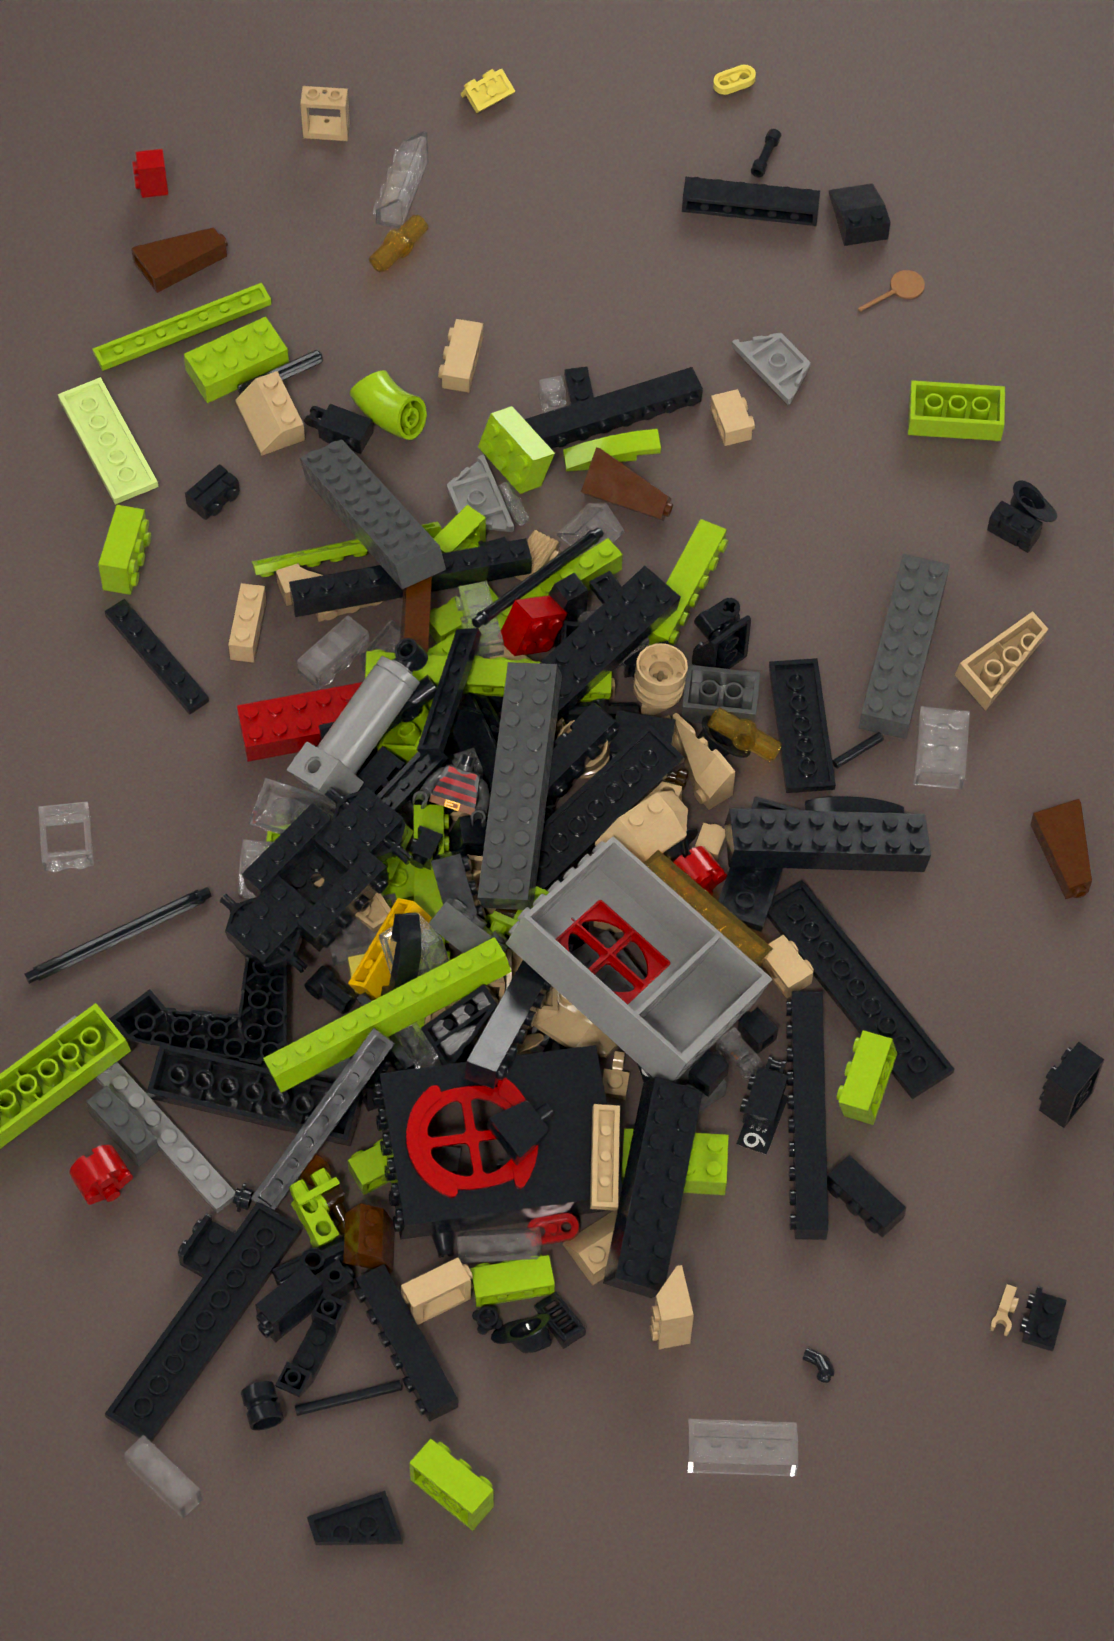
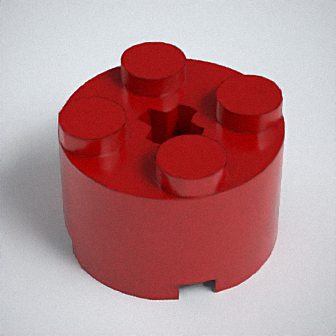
(702, 868)
(100, 1175)

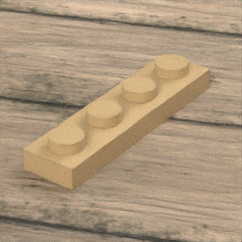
(605, 1157)

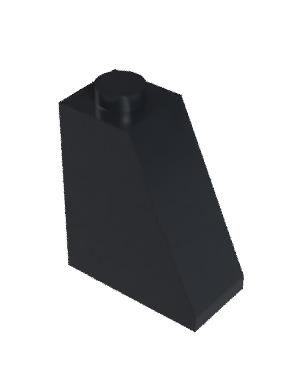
(571, 596)

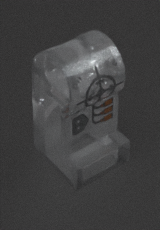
(738, 1054)

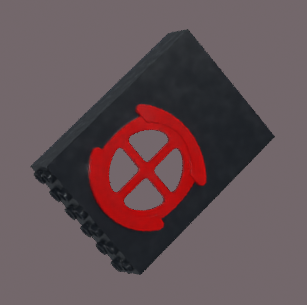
(546, 1183)

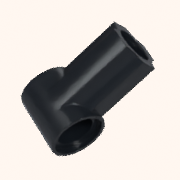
(325, 986)

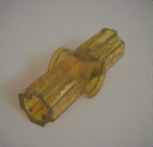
(398, 243)
(733, 728)

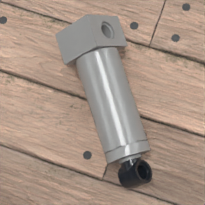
(360, 724)

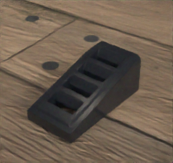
(572, 1335)

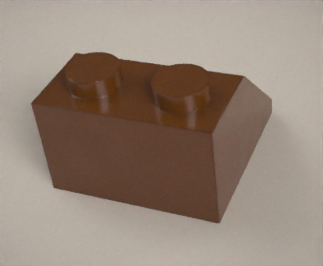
(368, 1237)

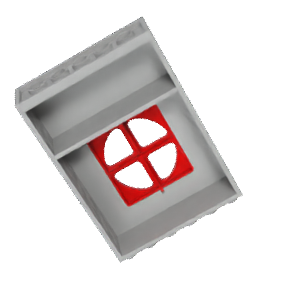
(694, 974)

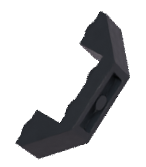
(315, 1346)

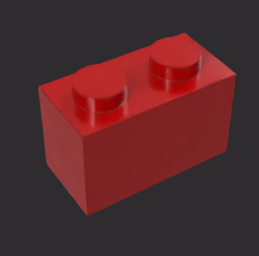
(150, 173)

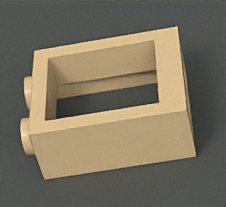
(324, 126)
(438, 1290)

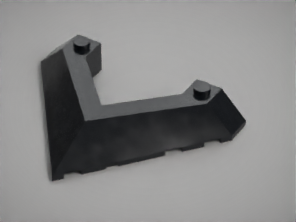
(241, 1037)

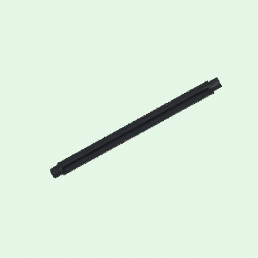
(494, 609)
(117, 935)

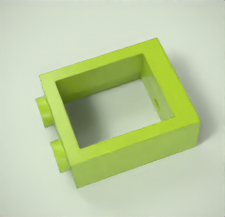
(462, 531)

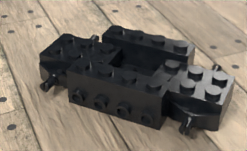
(340, 851)

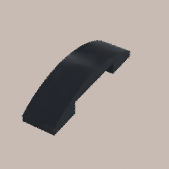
(852, 804)
(407, 955)

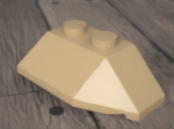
(650, 826)
(575, 1030)

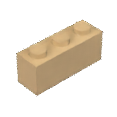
(461, 355)
(247, 623)

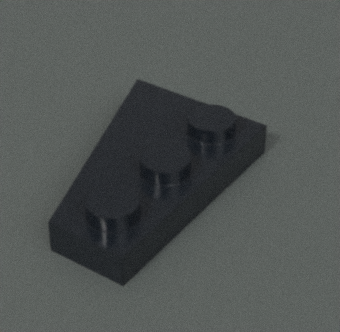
(356, 1523)

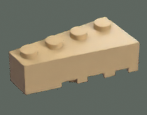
(998, 661)

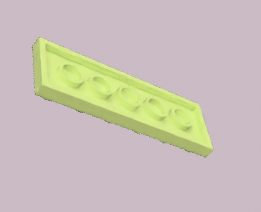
(108, 440)

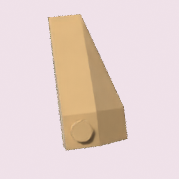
(708, 770)

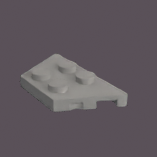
(775, 362)
(479, 490)

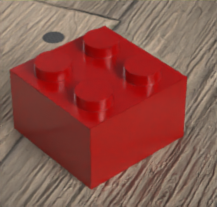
(532, 625)

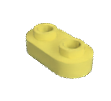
(732, 79)

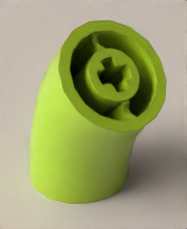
(390, 405)

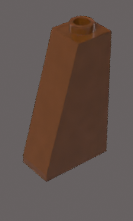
(178, 257)
(620, 486)
(416, 613)
(1064, 844)

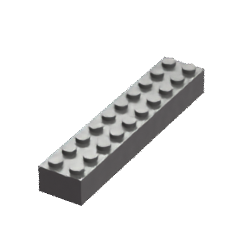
(372, 514)
(520, 786)

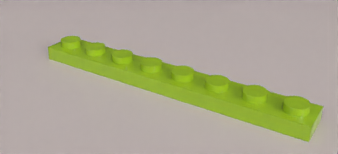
(181, 326)
(314, 556)

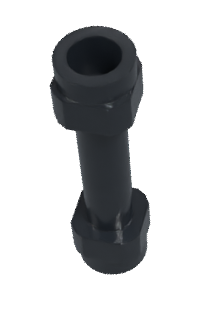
(760, 165)

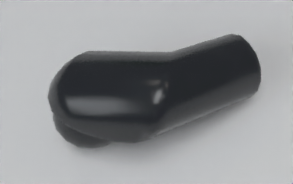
(822, 1362)

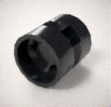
(262, 1405)

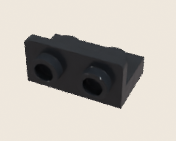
(203, 1245)
(1043, 1321)

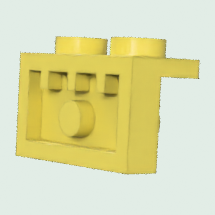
(489, 90)

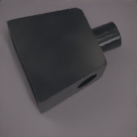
(520, 1128)

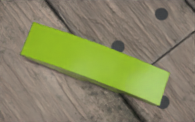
(621, 447)

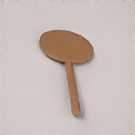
(904, 284)

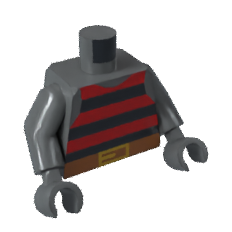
(457, 789)

